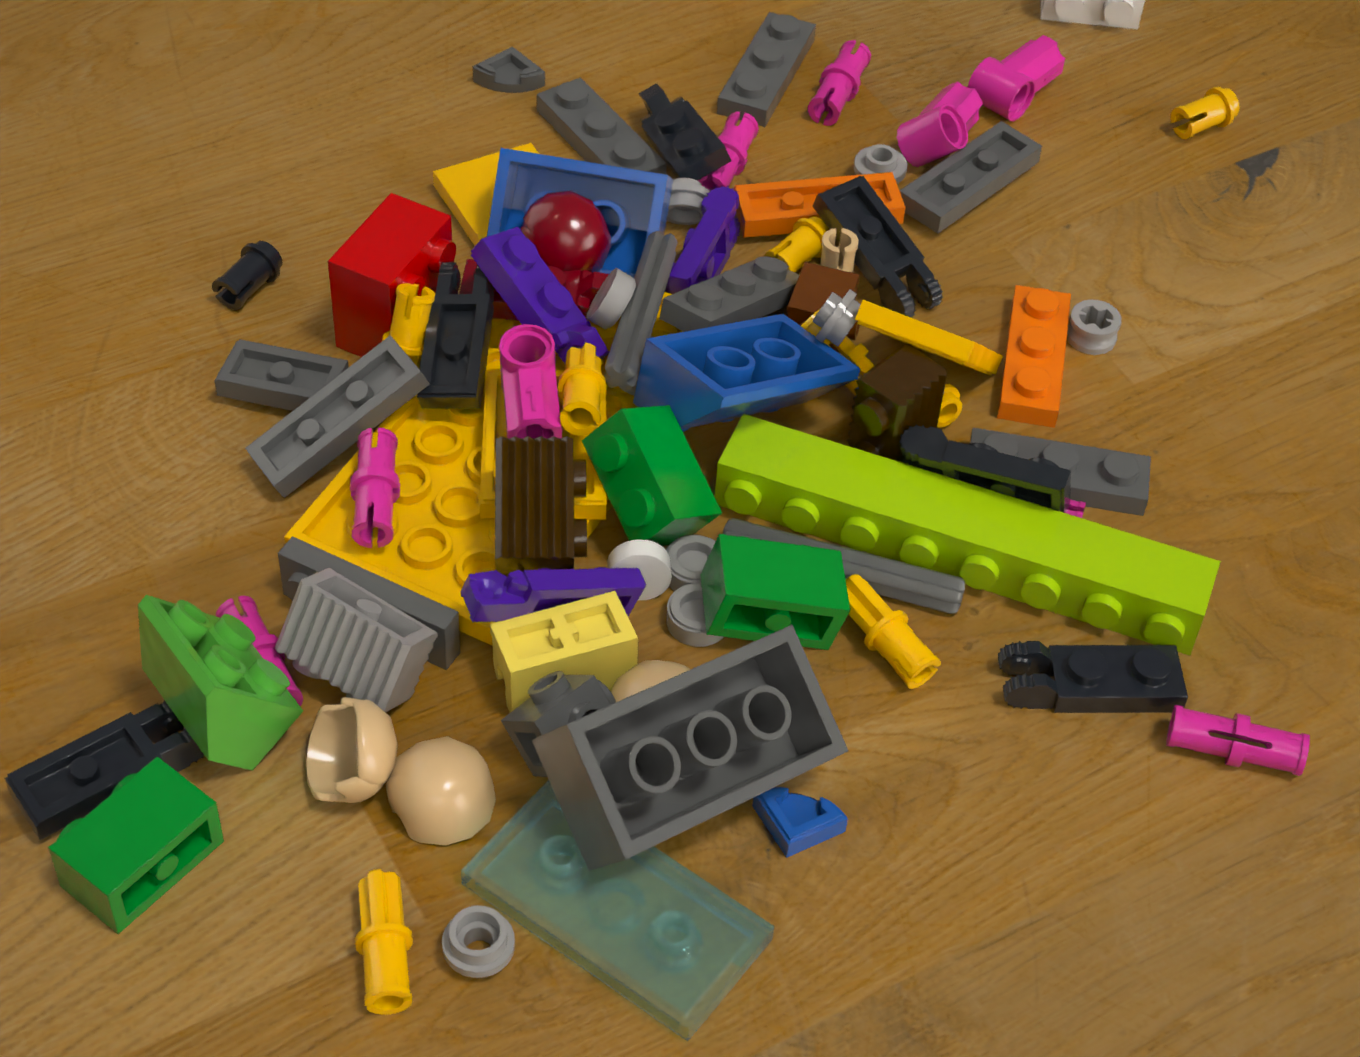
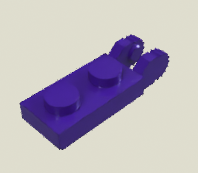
(709, 244)

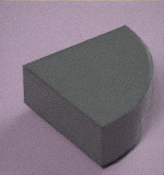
(509, 73)

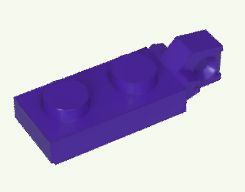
(533, 291)
(498, 598)

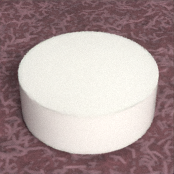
(650, 559)

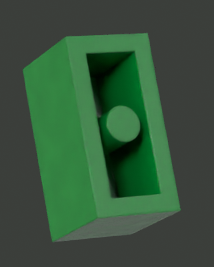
(651, 475)
(769, 585)
(136, 844)

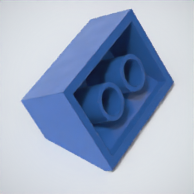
(629, 199)
(738, 370)

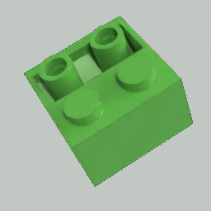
(215, 681)

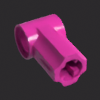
(1010, 84)
(940, 126)
(529, 382)

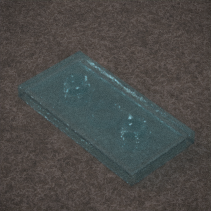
(632, 924)

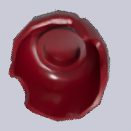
(568, 231)

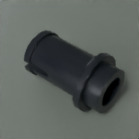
(257, 265)

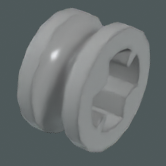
(1093, 327)

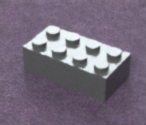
(689, 748)

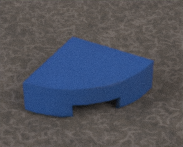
(798, 820)

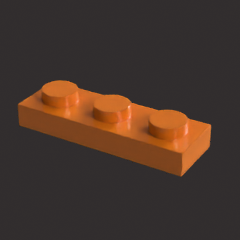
(777, 206)
(1034, 356)

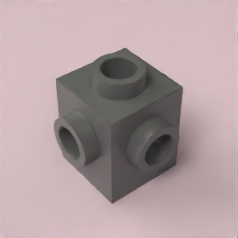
(552, 704)

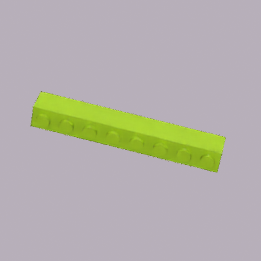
(966, 532)

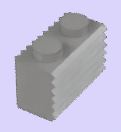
(354, 640)

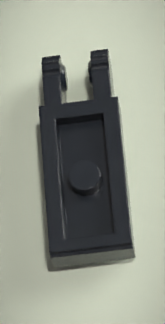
(884, 247)
(457, 342)
(982, 465)
(1093, 677)
(87, 770)

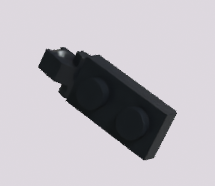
(681, 135)

